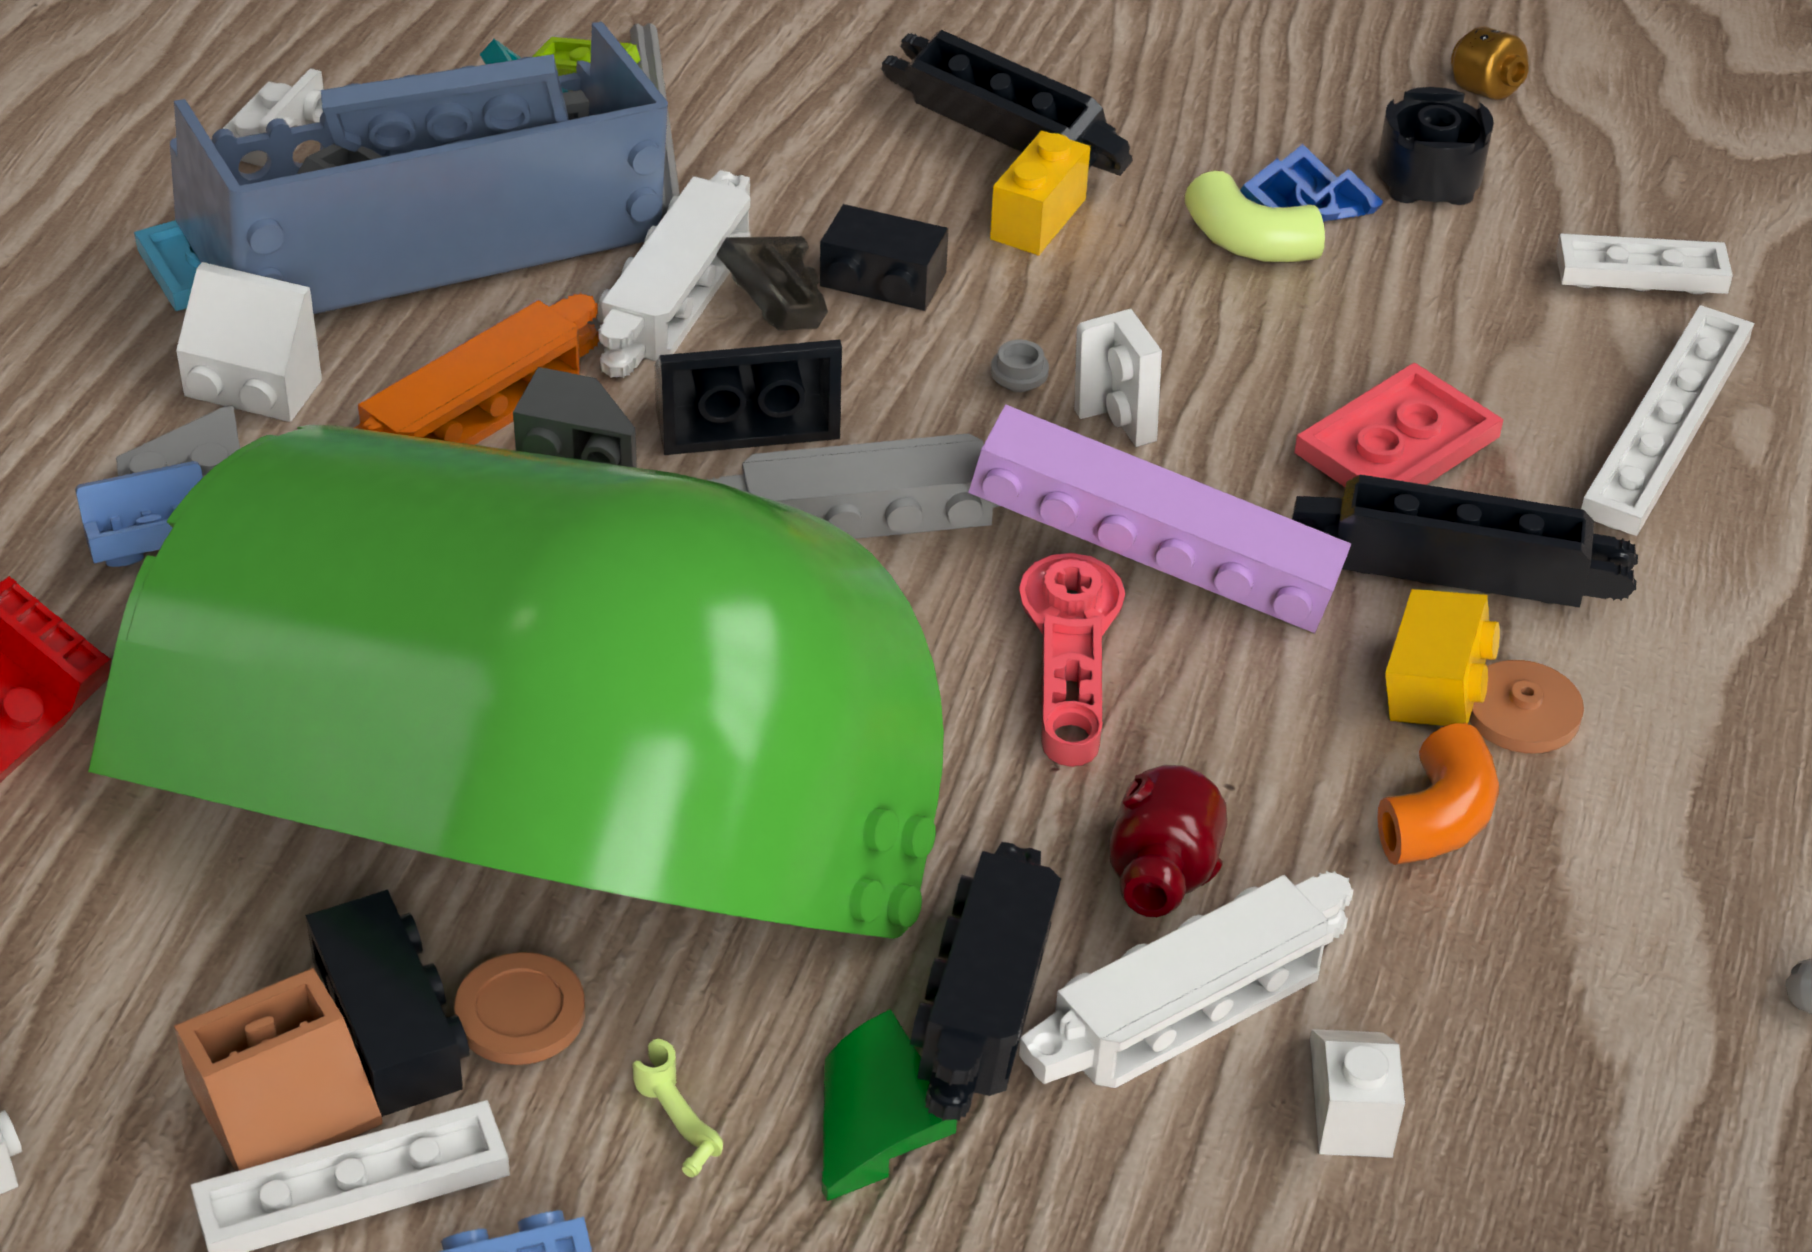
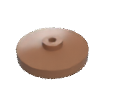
(1528, 707)
(520, 1008)

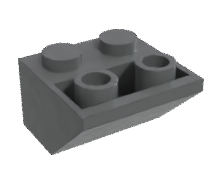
(573, 419)

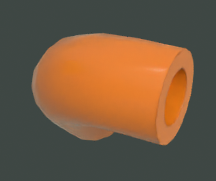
(1453, 806)

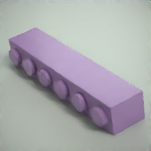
(1159, 518)

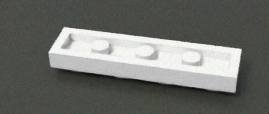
(350, 1180)

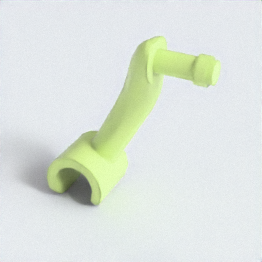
(660, 1083)

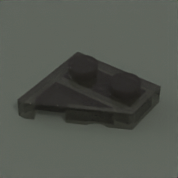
(776, 279)

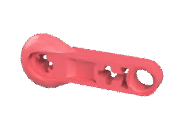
(1071, 645)

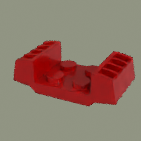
(43, 674)

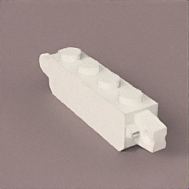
(672, 273)
(1189, 982)

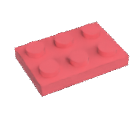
(1400, 431)

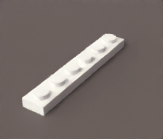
(1666, 421)

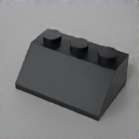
(749, 396)

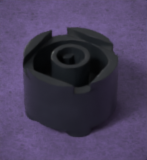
(1434, 146)

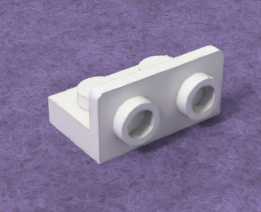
(294, 104)
(1119, 374)

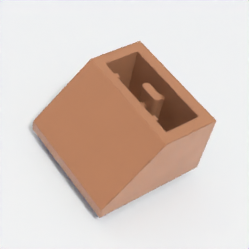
(277, 1072)

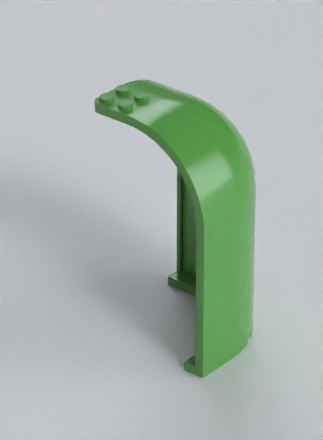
(539, 675)

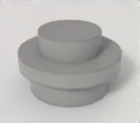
(1020, 366)

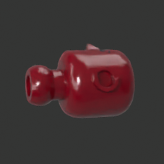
(1167, 838)

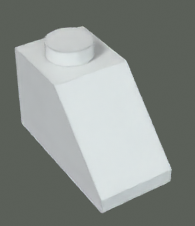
(1356, 1092)

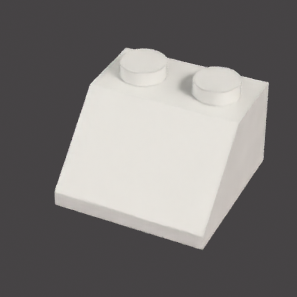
(249, 343)

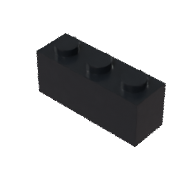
(388, 1000)

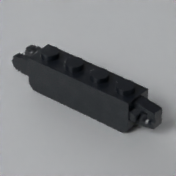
(1003, 97)
(1472, 541)
(986, 981)

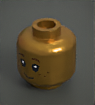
(1490, 62)

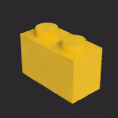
(1039, 192)
(1441, 658)

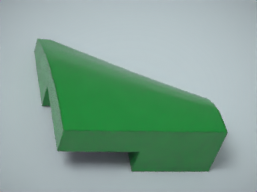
(873, 1106)

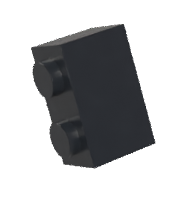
(883, 257)

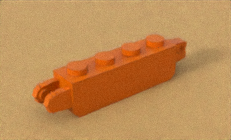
(482, 380)

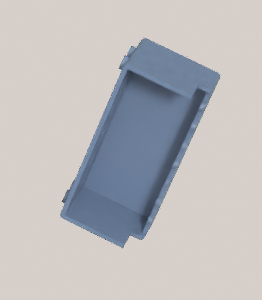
(432, 211)

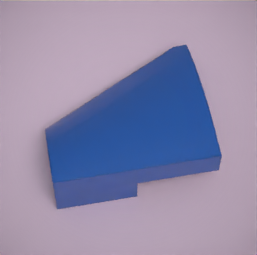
(1306, 181)

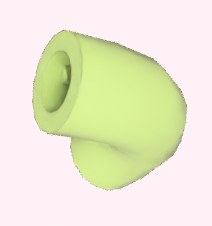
(1251, 228)

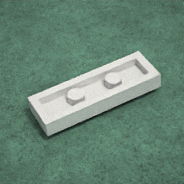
(1643, 263)

